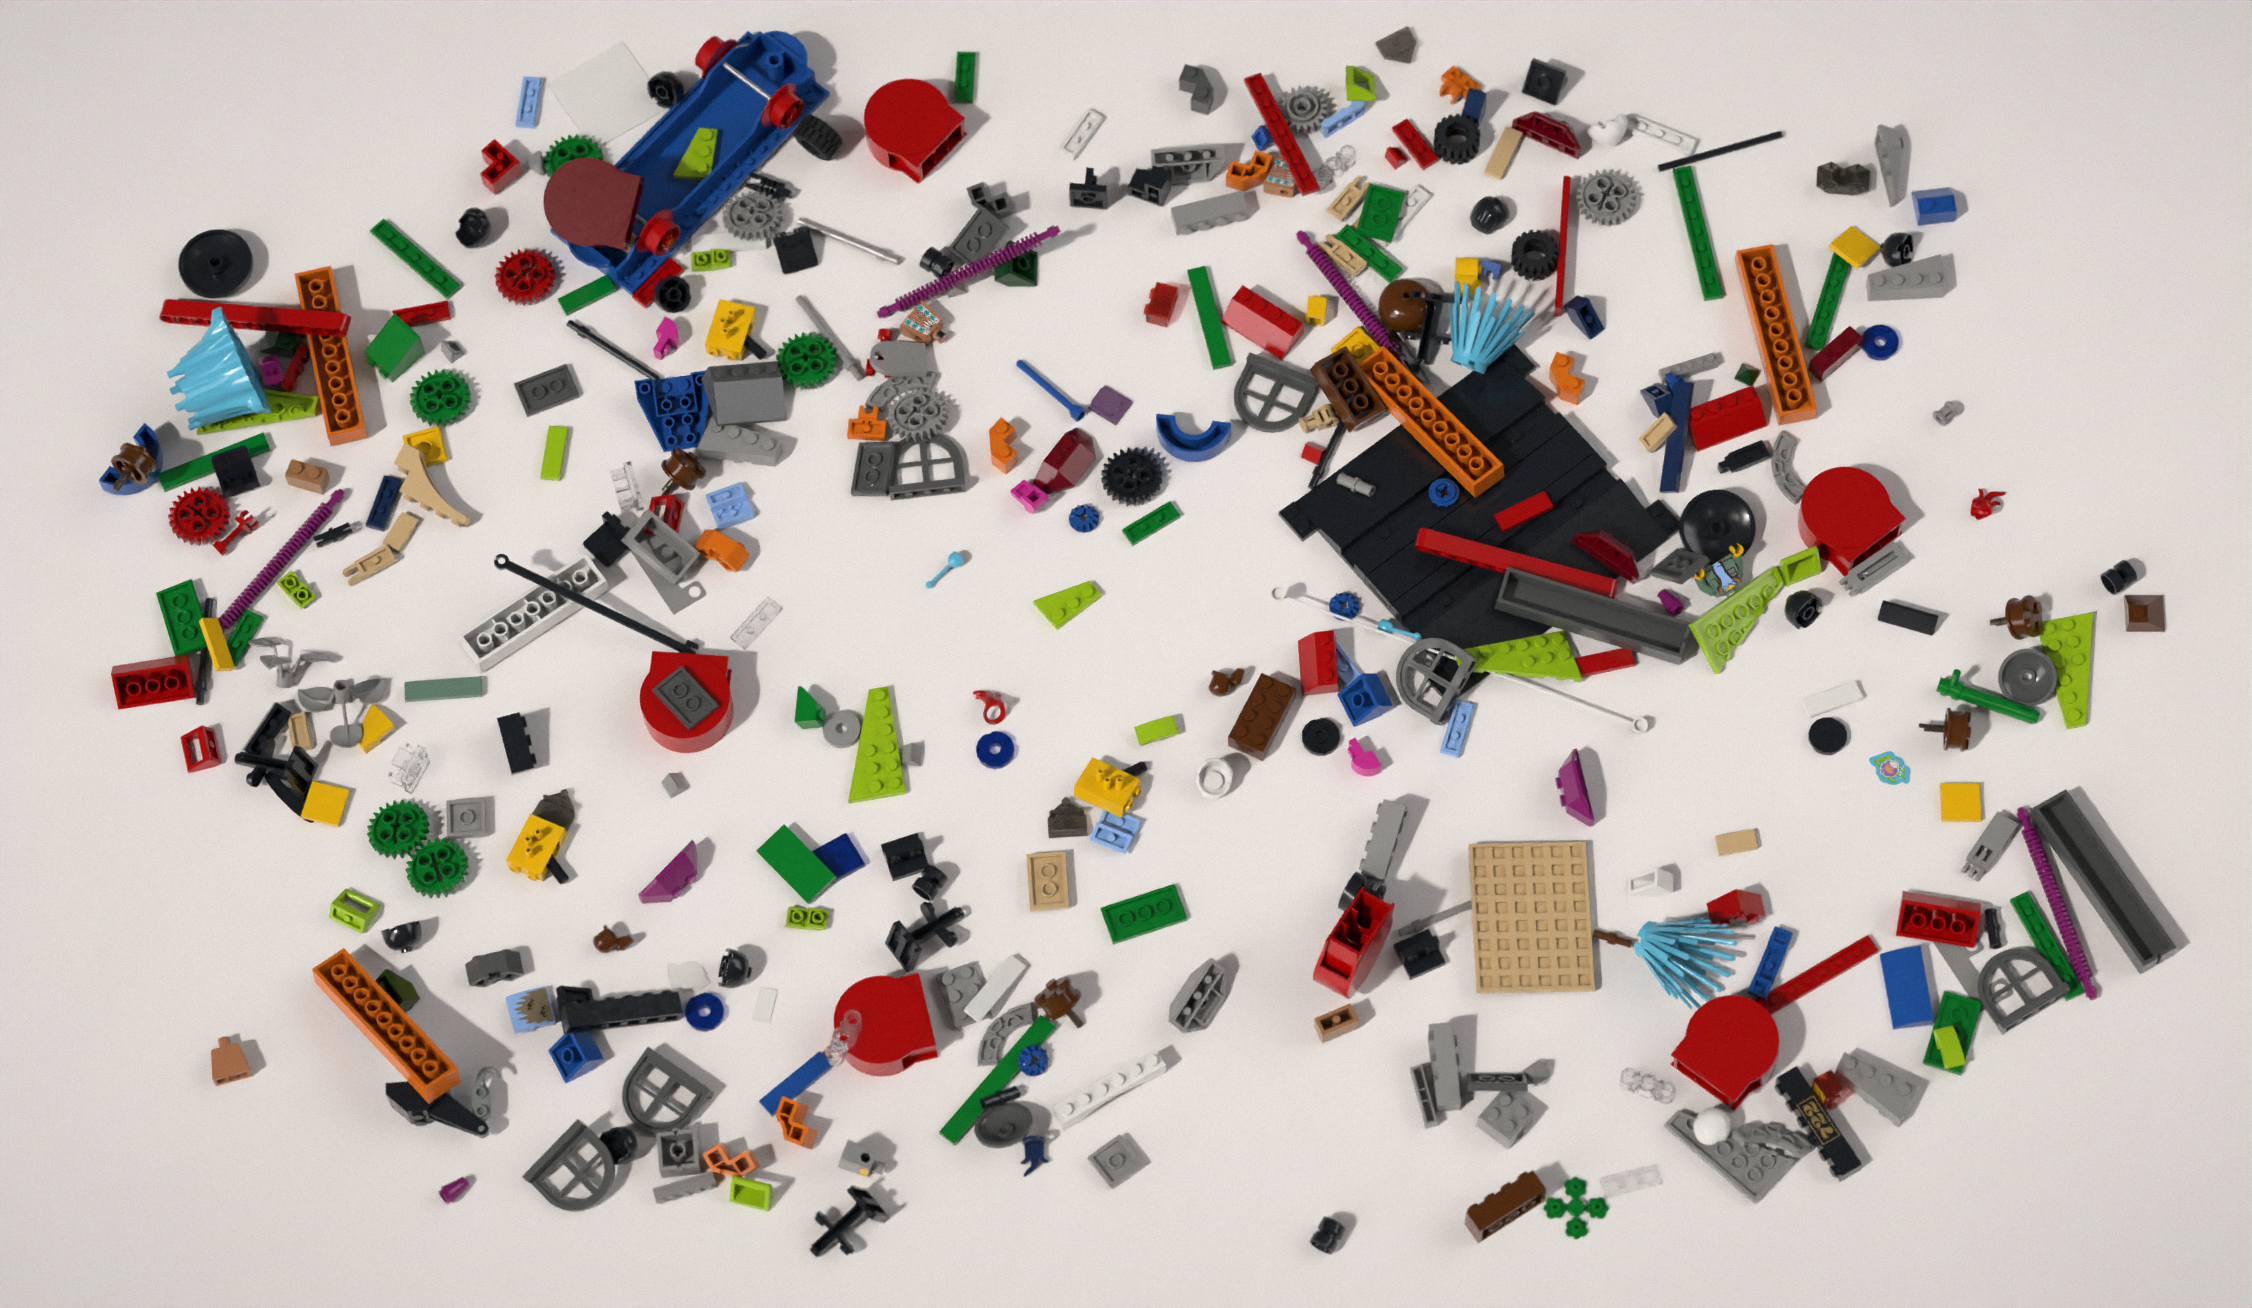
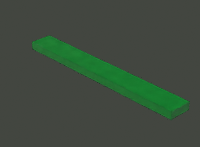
(1697, 233)
(995, 1081)

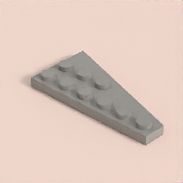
(1746, 1168)

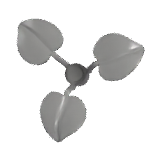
(284, 673)
(317, 698)

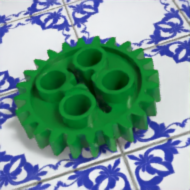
(571, 148)
(807, 375)
(442, 412)
(382, 828)
(420, 874)

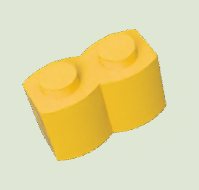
(1467, 272)

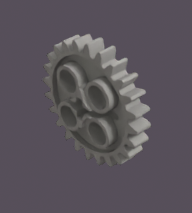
(1590, 191)
(752, 215)
(918, 414)

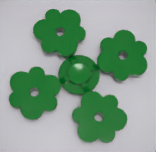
(1575, 1208)

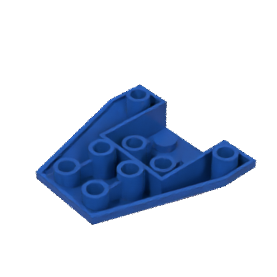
(675, 409)

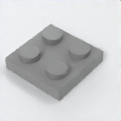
(466, 818)
(1115, 1162)

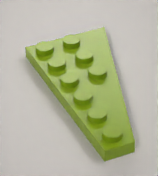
(283, 405)
(1730, 620)
(2069, 648)
(1528, 657)
(878, 761)

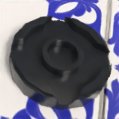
(1827, 736)
(1320, 737)

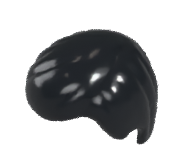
(1489, 214)
(473, 228)
(621, 1143)

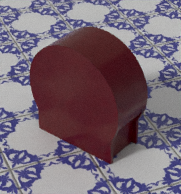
(593, 203)

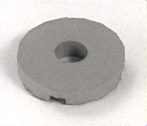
(837, 719)

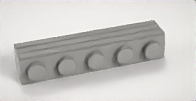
(1690, 367)
(1423, 1096)
(684, 1187)

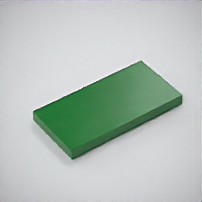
(182, 617)
(796, 864)
(1143, 914)
(1963, 1015)

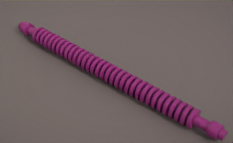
(976, 267)
(1350, 296)
(282, 557)
(2057, 903)

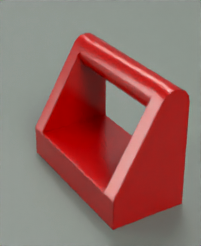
(672, 512)
(208, 747)

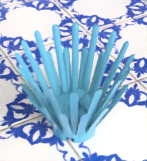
(1484, 337)
(1667, 948)

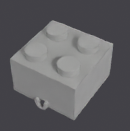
(1505, 1119)
(678, 1153)

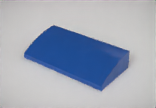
(1906, 988)

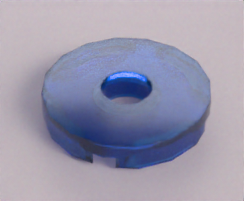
(1884, 333)
(998, 760)
(708, 1022)

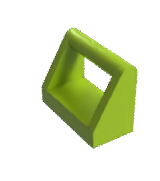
(1356, 92)
(1800, 566)
(349, 916)
(751, 1193)

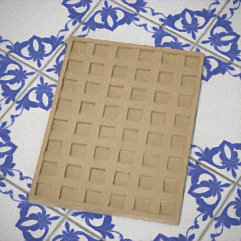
(1531, 917)

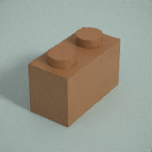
(307, 476)
(1336, 1023)

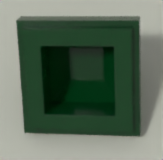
(1746, 374)

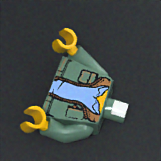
(1722, 575)

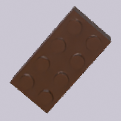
(1347, 389)
(1262, 716)
(1505, 1206)

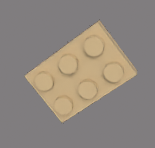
(1047, 881)

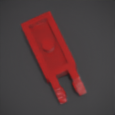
(295, 369)

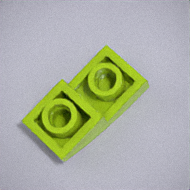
(710, 261)
(296, 590)
(1156, 729)
(806, 919)
(1950, 1047)

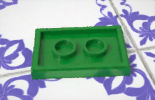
(1380, 213)

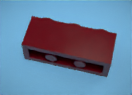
(1835, 353)

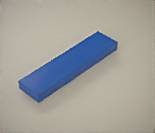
(796, 1082)

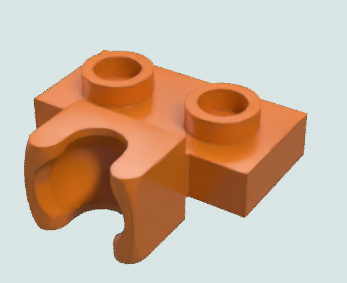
(1456, 84)
(867, 426)

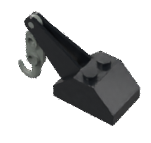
(444, 1108)

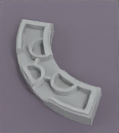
(897, 385)
(1781, 468)
(1000, 1030)
(1772, 1134)

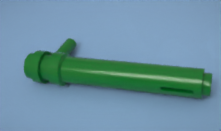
(1959, 691)

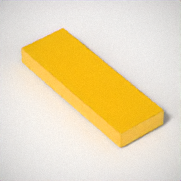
(216, 644)

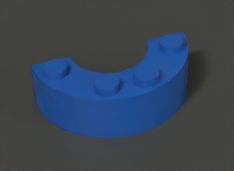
(145, 437)
(1192, 447)

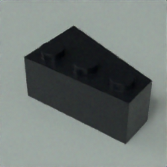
(517, 743)

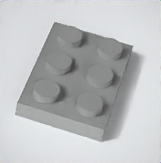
(958, 989)

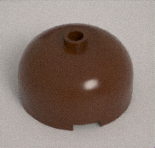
(1399, 310)

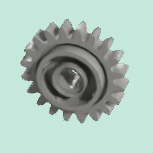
(1303, 99)

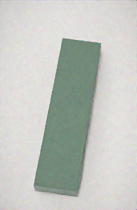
(443, 689)

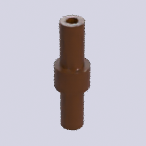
(1612, 938)

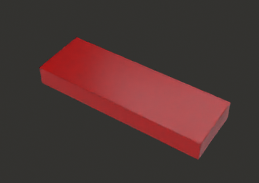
(1415, 144)
(644, 294)
(424, 314)
(1523, 511)
(1605, 662)

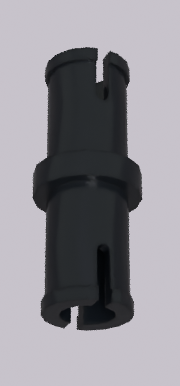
(333, 534)
(1992, 928)
(999, 1097)

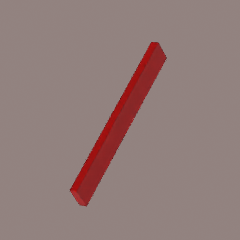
(1281, 134)
(1562, 246)
(1819, 975)

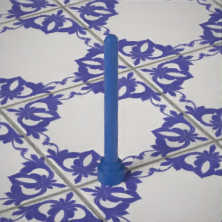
(1077, 411)

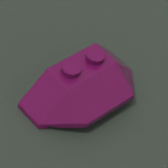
(1574, 790)
(673, 878)

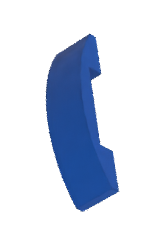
(1770, 963)

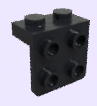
(795, 250)
(235, 471)
(606, 541)

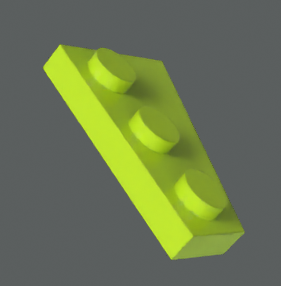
(699, 156)
(1067, 604)

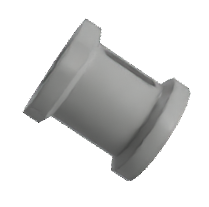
(1945, 413)

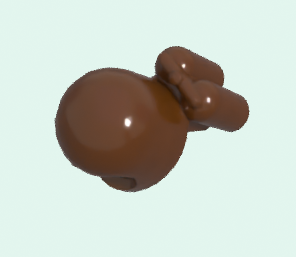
(1221, 683)
(607, 941)

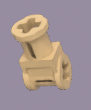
(1321, 418)

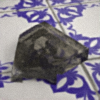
(1397, 46)
(556, 809)
(1067, 821)

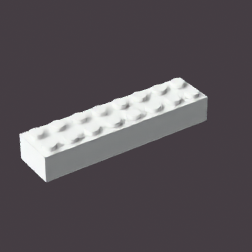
(531, 614)

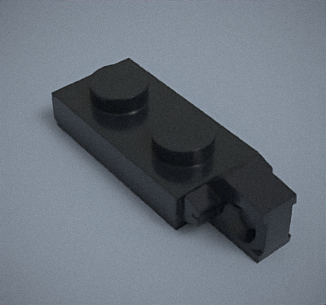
(1744, 457)

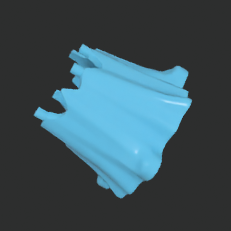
(218, 377)

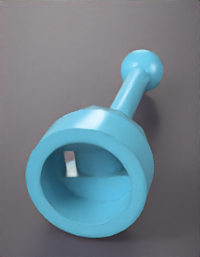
(954, 561)
(1387, 626)

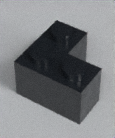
(1151, 185)

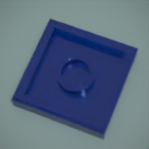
(840, 857)

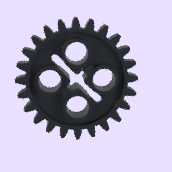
(1121, 464)

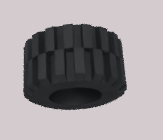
(1456, 126)
(817, 137)
(1534, 242)

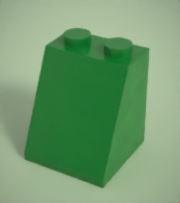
(394, 349)

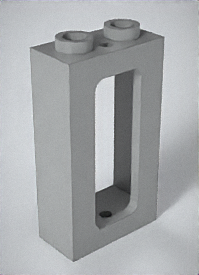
(671, 538)

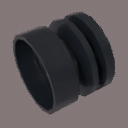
(1353, 887)

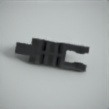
(769, 187)

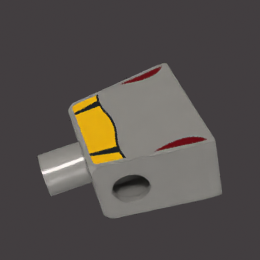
(853, 1158)

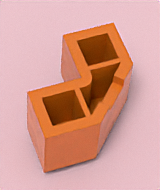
(1248, 176)
(1568, 387)
(1001, 436)
(725, 551)
(791, 1117)
(722, 1162)

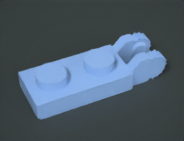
(1342, 118)

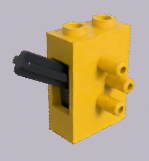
(731, 332)
(1109, 787)
(537, 849)

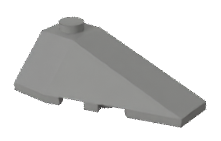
(1888, 151)

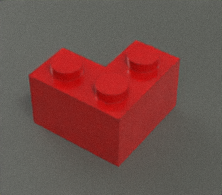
(502, 167)
(1736, 907)

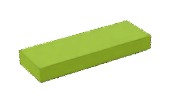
(554, 453)

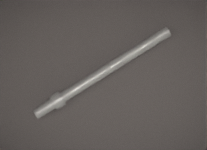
(880, 254)
(848, 362)
(1418, 925)

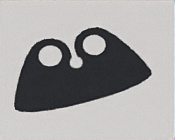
(1416, 368)
(285, 794)

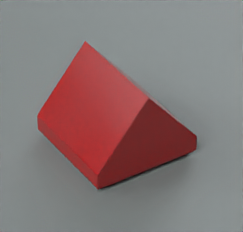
(1395, 157)
(1312, 452)

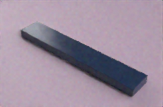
(1677, 439)

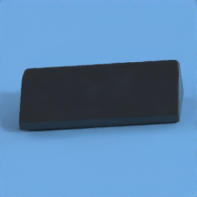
(1907, 617)
(268, 728)

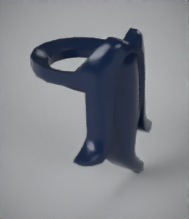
(1033, 1149)

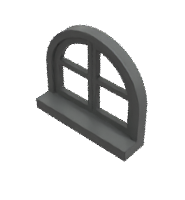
(1281, 376)
(927, 487)
(1453, 688)
(2031, 1007)
(675, 1075)
(557, 1153)

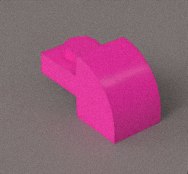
(667, 336)
(271, 370)
(1029, 496)
(1363, 763)

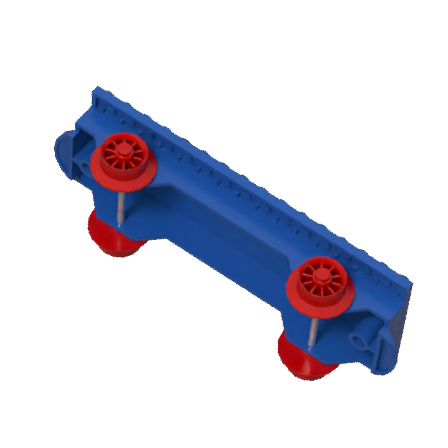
(755, 100)

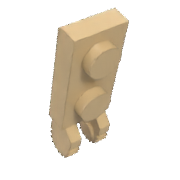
(1348, 199)
(1343, 256)
(370, 564)

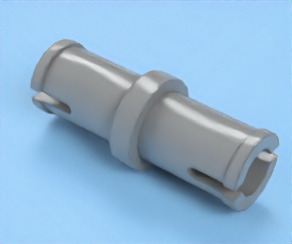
(1356, 484)

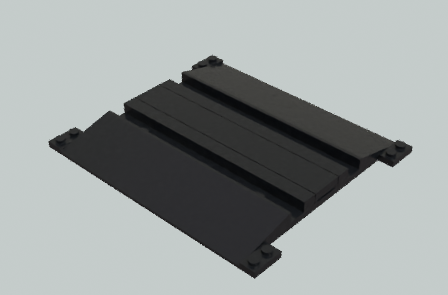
(1537, 454)

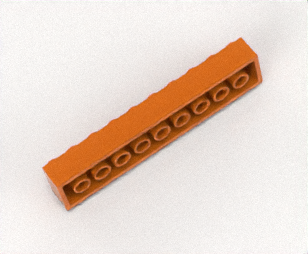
(1775, 334)
(332, 361)
(1431, 423)
(386, 1025)

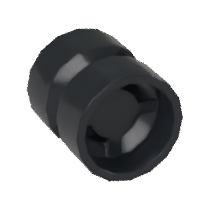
(936, 262)
(2118, 577)
(931, 880)
(1328, 1233)

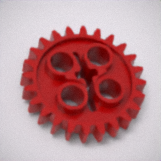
(525, 276)
(186, 527)

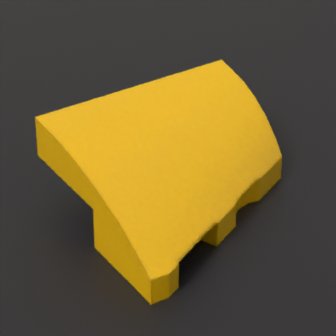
(374, 728)

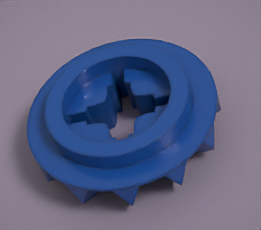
(1440, 485)
(1089, 524)
(1353, 605)
(1025, 1058)

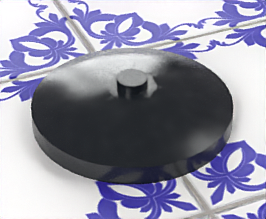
(215, 263)
(1715, 523)

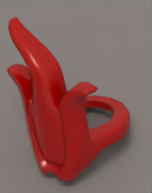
(1981, 506)
(991, 700)

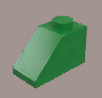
(808, 711)

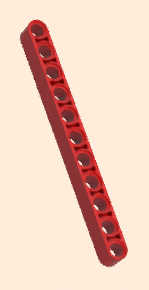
(257, 318)
(1499, 559)

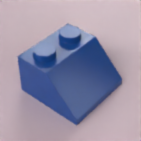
(1934, 206)
(1364, 699)
(575, 1055)

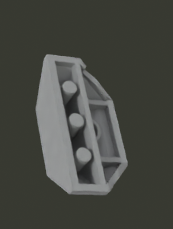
(1190, 162)
(1199, 998)

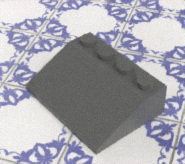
(745, 393)

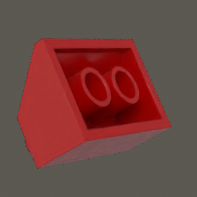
(1318, 663)

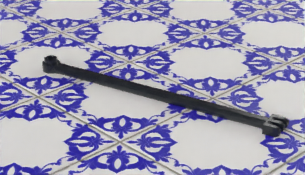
(594, 606)

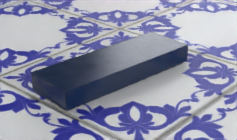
(384, 503)

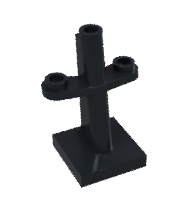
(1434, 305)
(295, 772)
(906, 945)
(864, 1206)

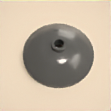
(2024, 691)
(1003, 1125)

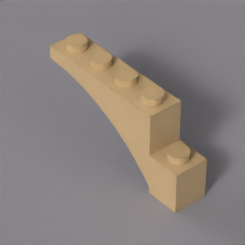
(420, 487)

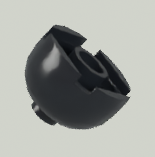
(666, 89)
(1897, 249)
(672, 294)
(1802, 608)
(403, 936)
(734, 969)

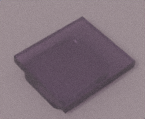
(1110, 405)

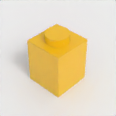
(1316, 310)

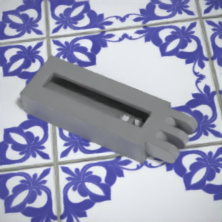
(1877, 566)
(1993, 838)

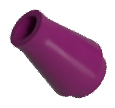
(1672, 604)
(453, 1190)

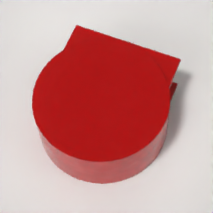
(911, 127)
(1847, 517)
(663, 725)
(1354, 944)
(894, 1024)
(1729, 1048)

